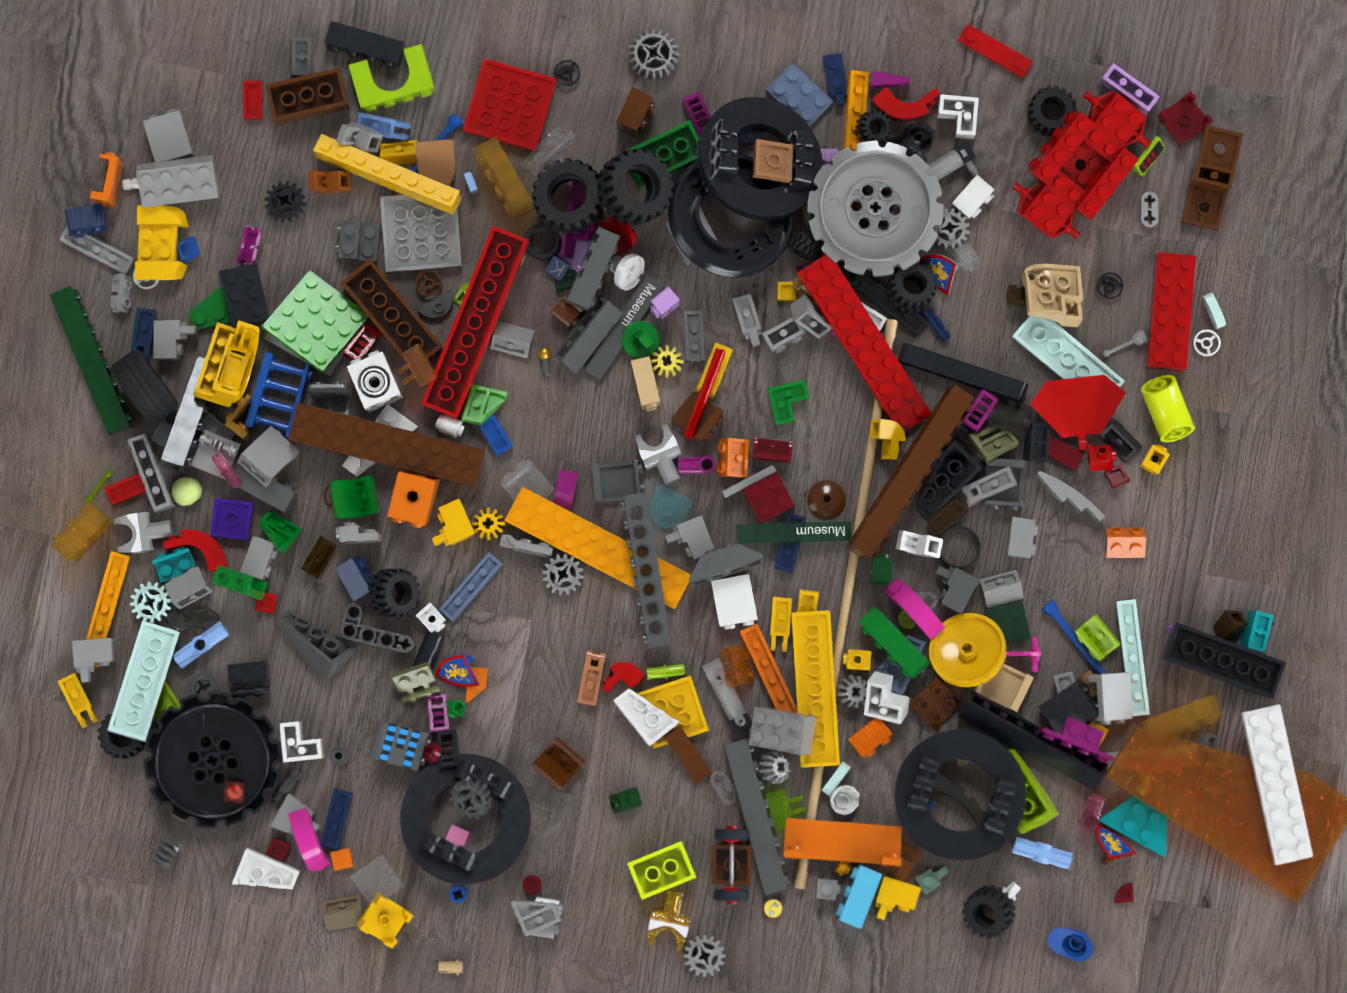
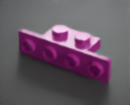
(577, 198)
(1079, 736)

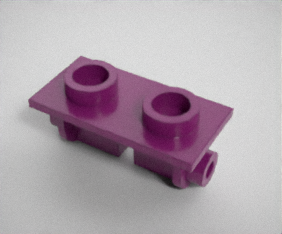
(248, 245)

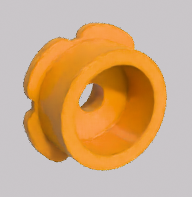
(843, 868)

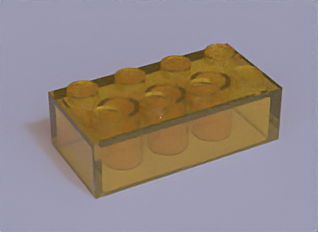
(506, 181)

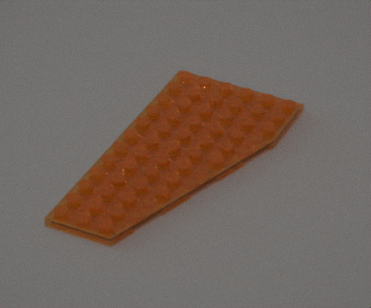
(1219, 803)

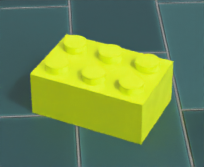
(661, 870)

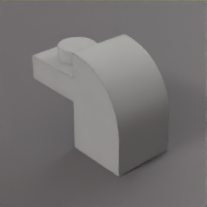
(359, 136)

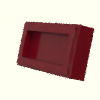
(1064, 453)

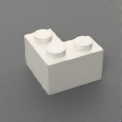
(963, 110)
(881, 702)
(295, 748)

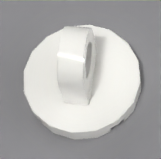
(627, 270)

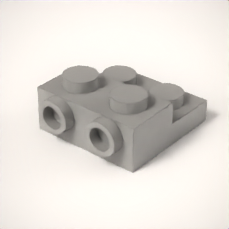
(352, 534)

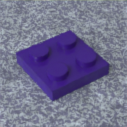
(232, 519)

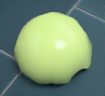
(186, 491)

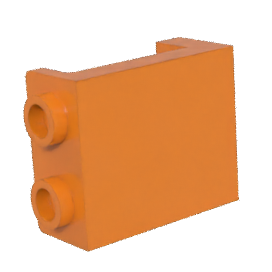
(112, 181)

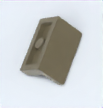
(342, 912)

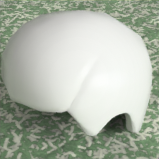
(844, 799)

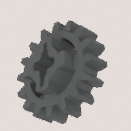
(479, 798)

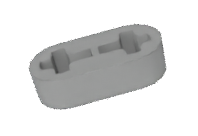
(1153, 210)

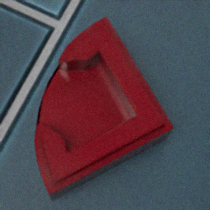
(1124, 893)

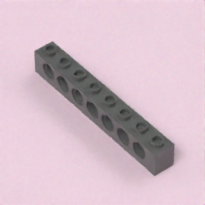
(640, 501)

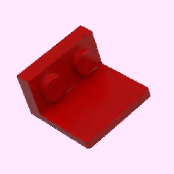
(627, 235)

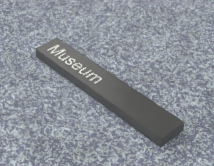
(633, 312)

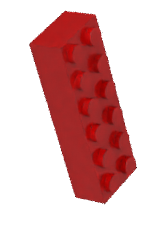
(1170, 312)

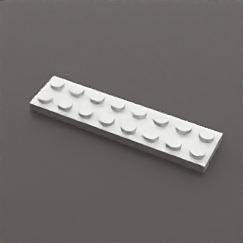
(1276, 784)

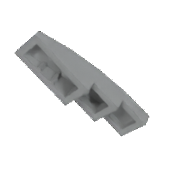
(1062, 491)

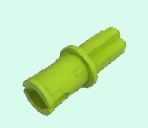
(665, 671)

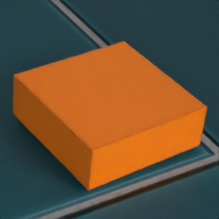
(342, 859)

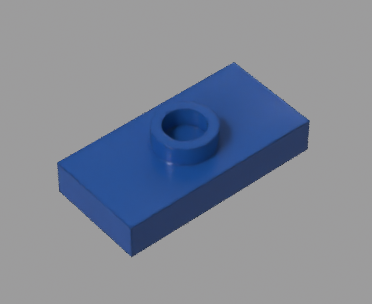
(495, 435)

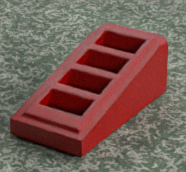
(356, 340)

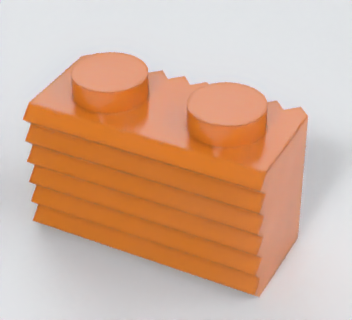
(870, 737)

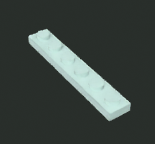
(1133, 655)

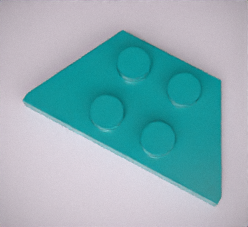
(1139, 823)

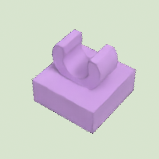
(826, 156)

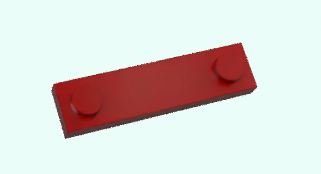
(995, 51)

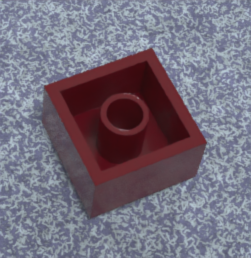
(768, 498)

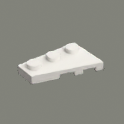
(644, 717)
(262, 870)

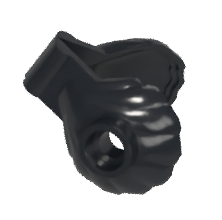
(915, 138)

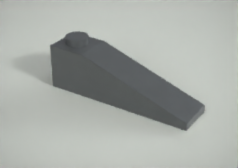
(320, 648)

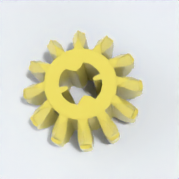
(660, 363)

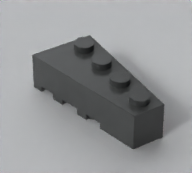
(592, 268)

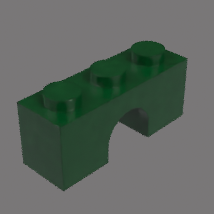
(881, 570)

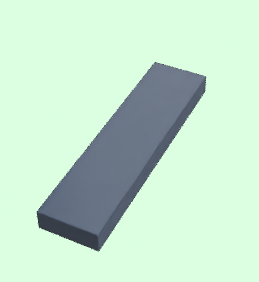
(470, 587)

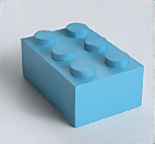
(858, 896)

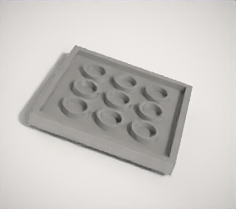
(418, 235)

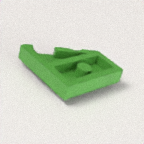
(482, 404)

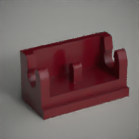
(772, 450)

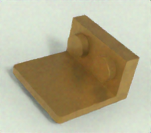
(233, 418)

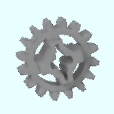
(960, 226)
(555, 570)
(713, 952)

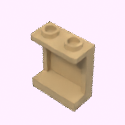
(1006, 687)

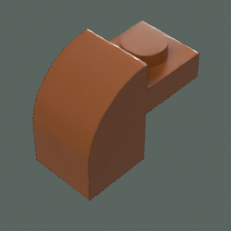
(329, 183)

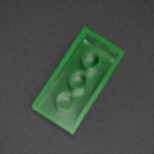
(674, 147)

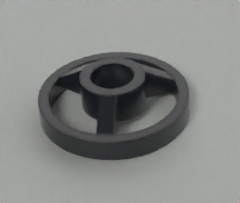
(567, 69)
(1112, 282)

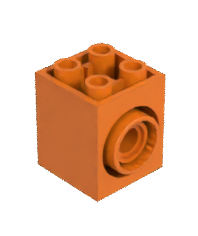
(405, 508)

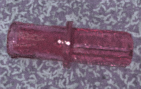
(227, 470)

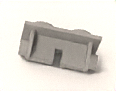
(122, 285)

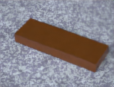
(687, 754)

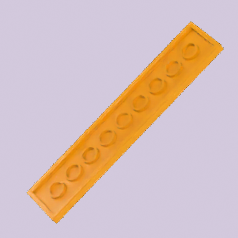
(590, 544)

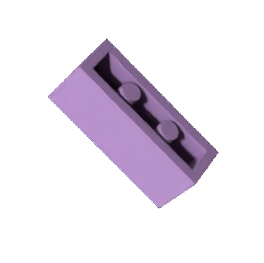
(1129, 88)

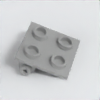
(209, 446)

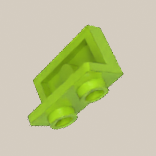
(1097, 638)

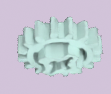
(139, 607)

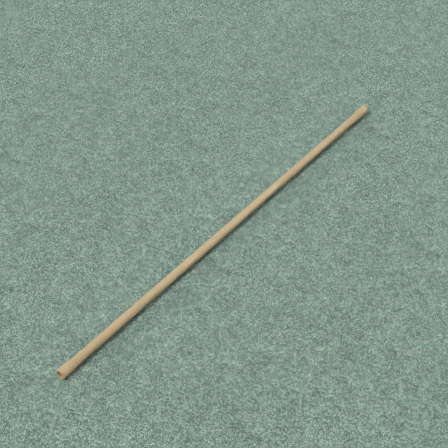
(890, 334)

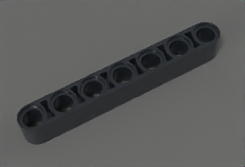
(962, 372)

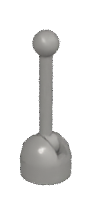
(1138, 338)

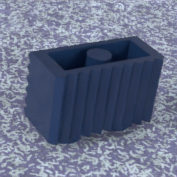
(86, 220)

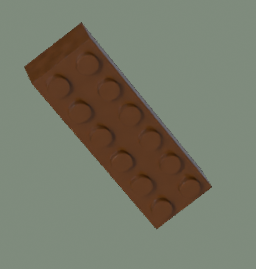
(390, 311)

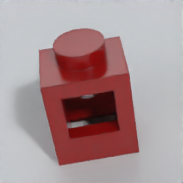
(1100, 457)

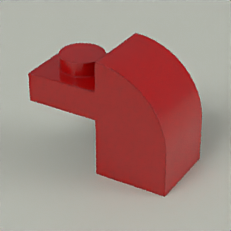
(627, 672)

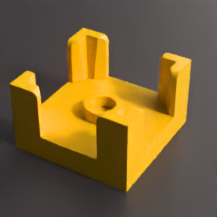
(384, 919)

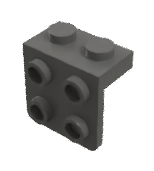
(330, 397)

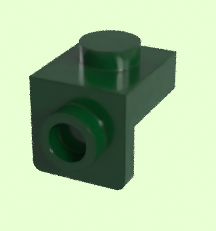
(625, 800)

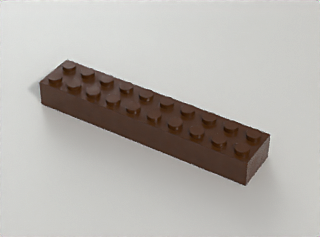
(386, 444)
(909, 472)

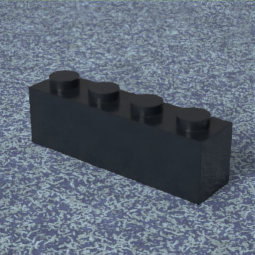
(364, 44)

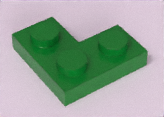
(783, 396)

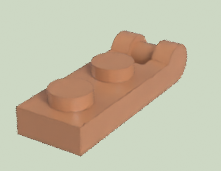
(591, 678)

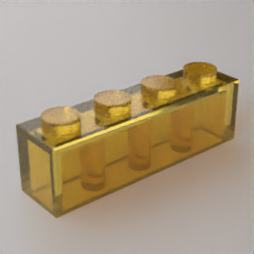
(1184, 717)

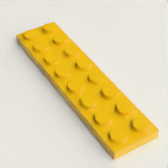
(816, 684)

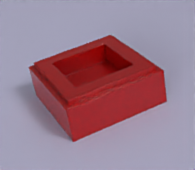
(268, 603)

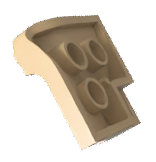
(1054, 293)

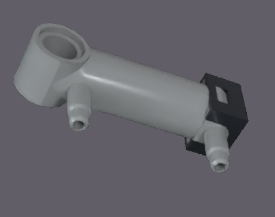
(960, 156)
(727, 695)

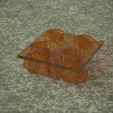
(739, 661)

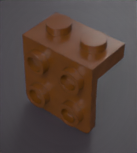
(710, 417)
(558, 763)

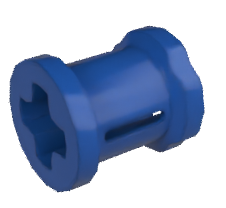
(464, 892)

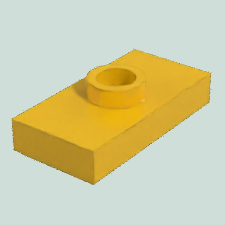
(807, 600)

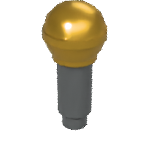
(545, 354)

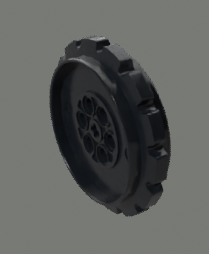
(182, 733)

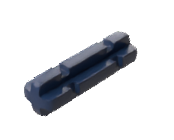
(937, 324)

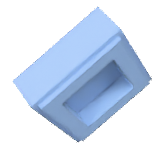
(471, 183)

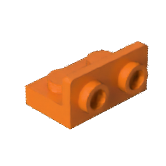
(733, 458)

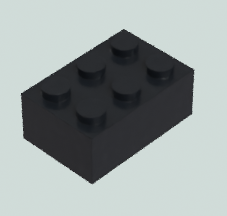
(243, 295)

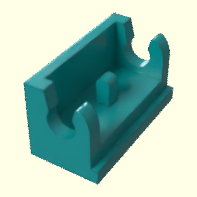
(1258, 630)

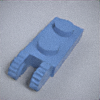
(383, 125)

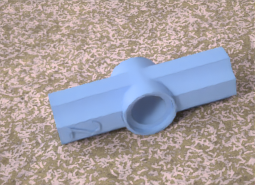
(210, 637)
(1042, 852)

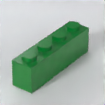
(894, 642)

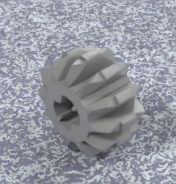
(846, 691)
(775, 767)

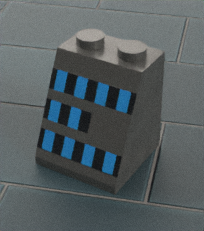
(401, 746)

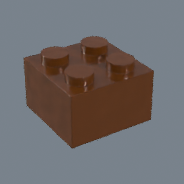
(635, 113)

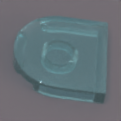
(668, 507)

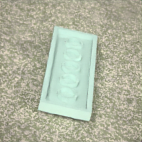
(1060, 350)
(143, 681)

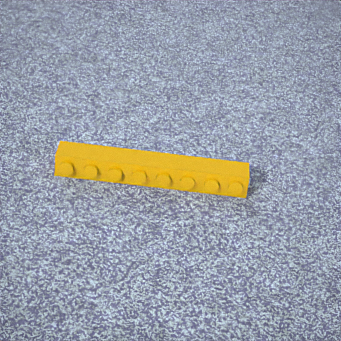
(387, 174)

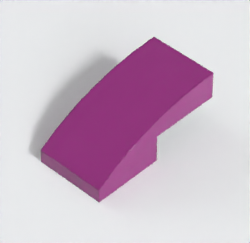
(565, 489)

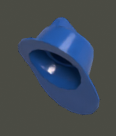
(1070, 943)

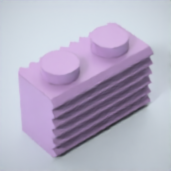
(664, 303)

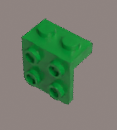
(354, 497)

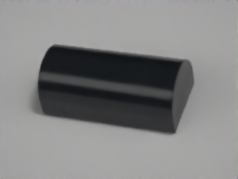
(429, 649)

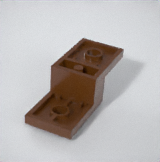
(1212, 177)

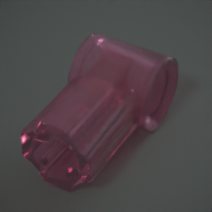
(1092, 810)

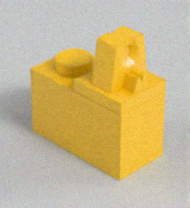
(456, 526)
(895, 892)

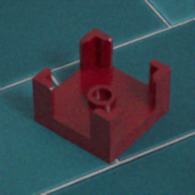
(1184, 119)

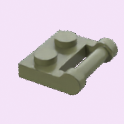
(994, 445)

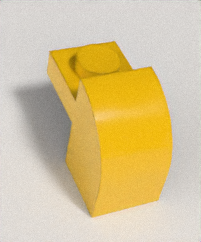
(891, 434)

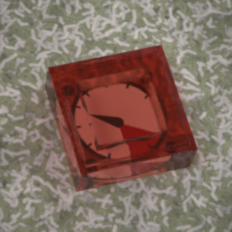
(234, 792)

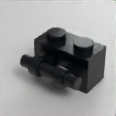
(249, 673)

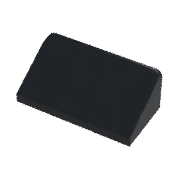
(1120, 440)

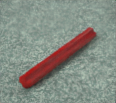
(704, 393)

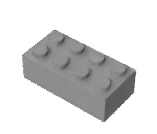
(177, 181)

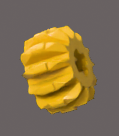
(493, 528)

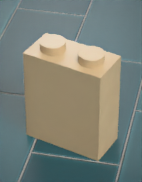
(645, 384)

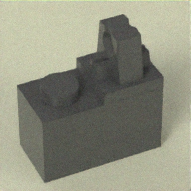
(959, 589)

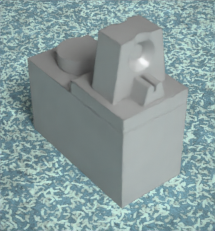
(168, 339)
(694, 534)
(89, 652)

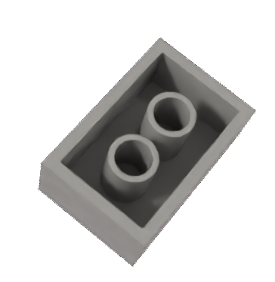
(782, 730)

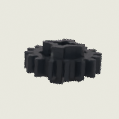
(281, 209)

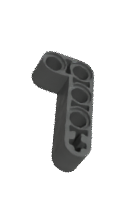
(378, 635)

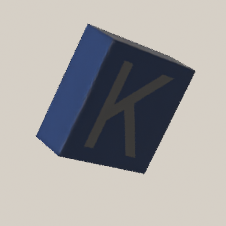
(558, 267)

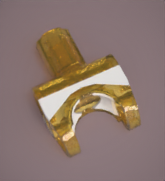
(670, 920)

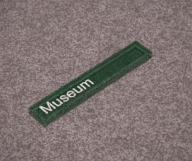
(793, 532)

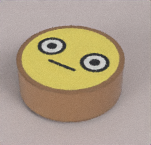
(773, 908)

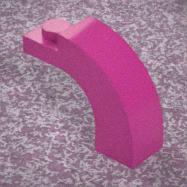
(915, 608)
(307, 840)

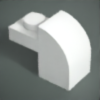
(919, 544)

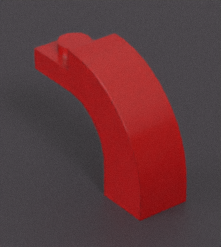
(901, 111)
(211, 548)

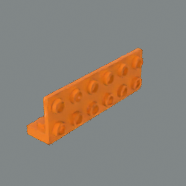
(842, 841)

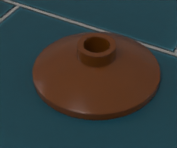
(821, 508)

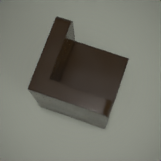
(1016, 296)
(1230, 625)

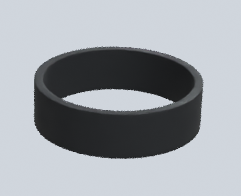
(978, 543)

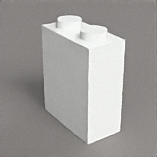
(734, 601)

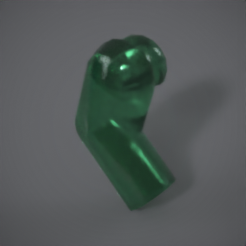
(568, 282)

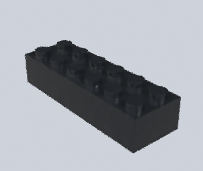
(1223, 660)

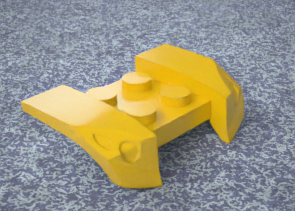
(159, 243)

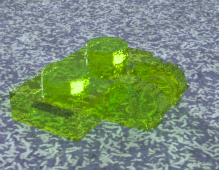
(780, 808)

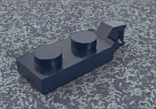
(835, 77)

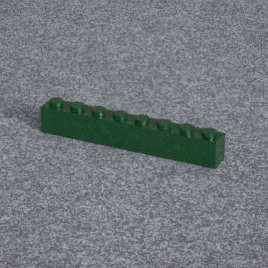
(90, 360)

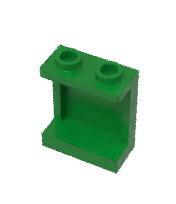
(240, 582)

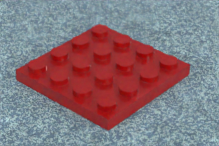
(510, 104)

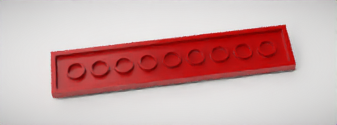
(863, 342)

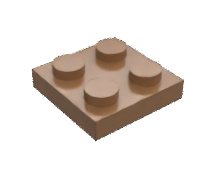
(772, 161)

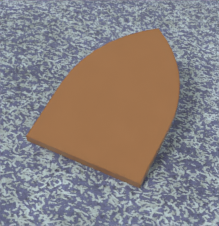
(436, 160)

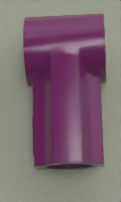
(693, 465)

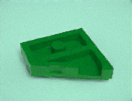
(209, 312)
(279, 530)

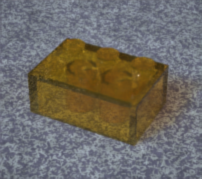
(82, 532)

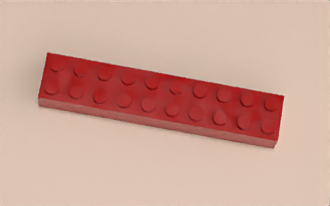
(475, 322)

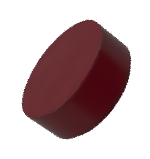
(432, 752)
(532, 884)

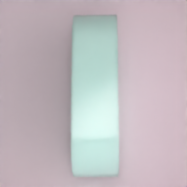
(1214, 310)
(836, 778)

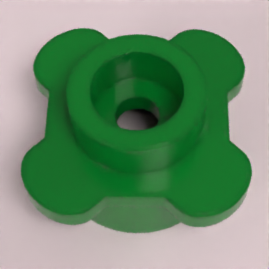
(455, 708)

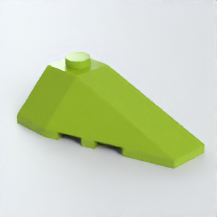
(1038, 806)

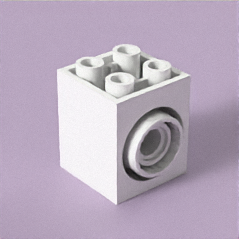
(374, 369)

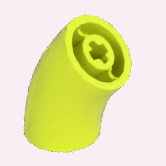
(1167, 408)

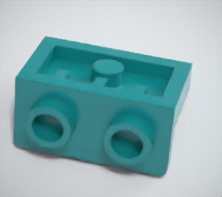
(174, 564)

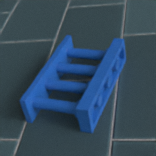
(264, 382)

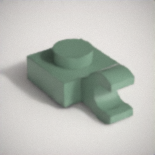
(930, 880)

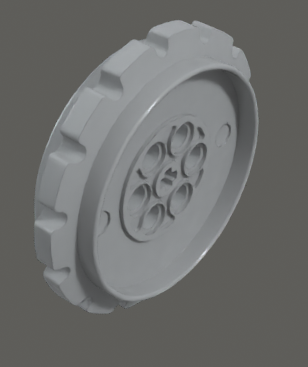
(880, 170)

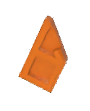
(481, 675)

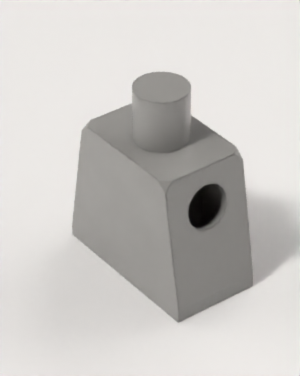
(290, 805)

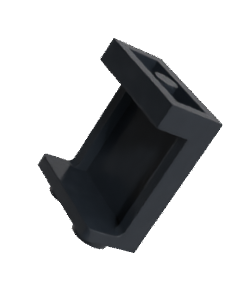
(1072, 703)

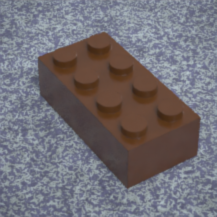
(307, 96)

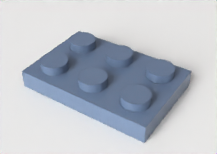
(799, 94)

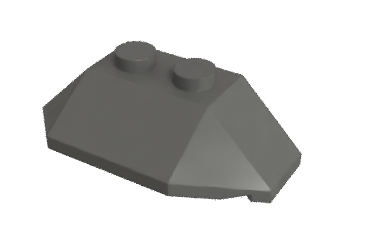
(724, 562)

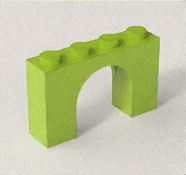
(418, 82)

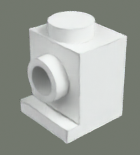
(428, 611)

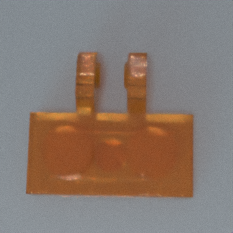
(419, 366)

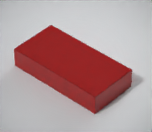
(252, 100)
(125, 489)

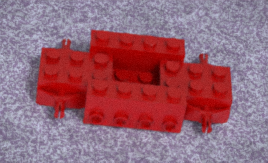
(1100, 144)

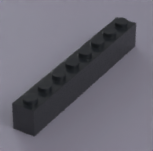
(1027, 738)

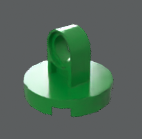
(640, 339)

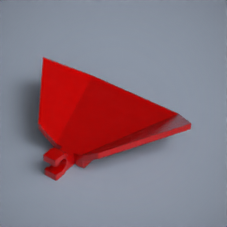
(1078, 405)

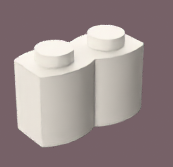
(973, 197)

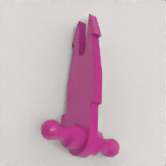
(1034, 654)

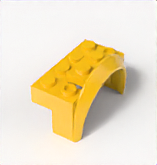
(236, 367)

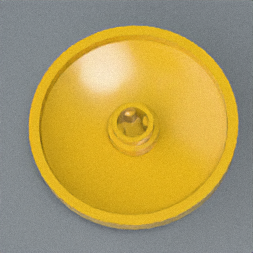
(968, 650)

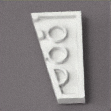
(388, 417)

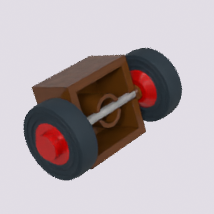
(731, 865)

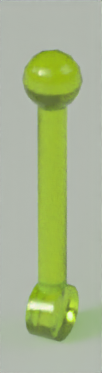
(89, 498)

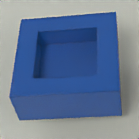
(188, 249)

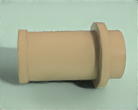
(451, 967)

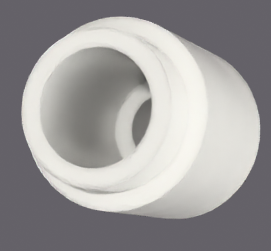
(450, 426)

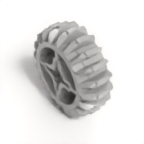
(643, 68)

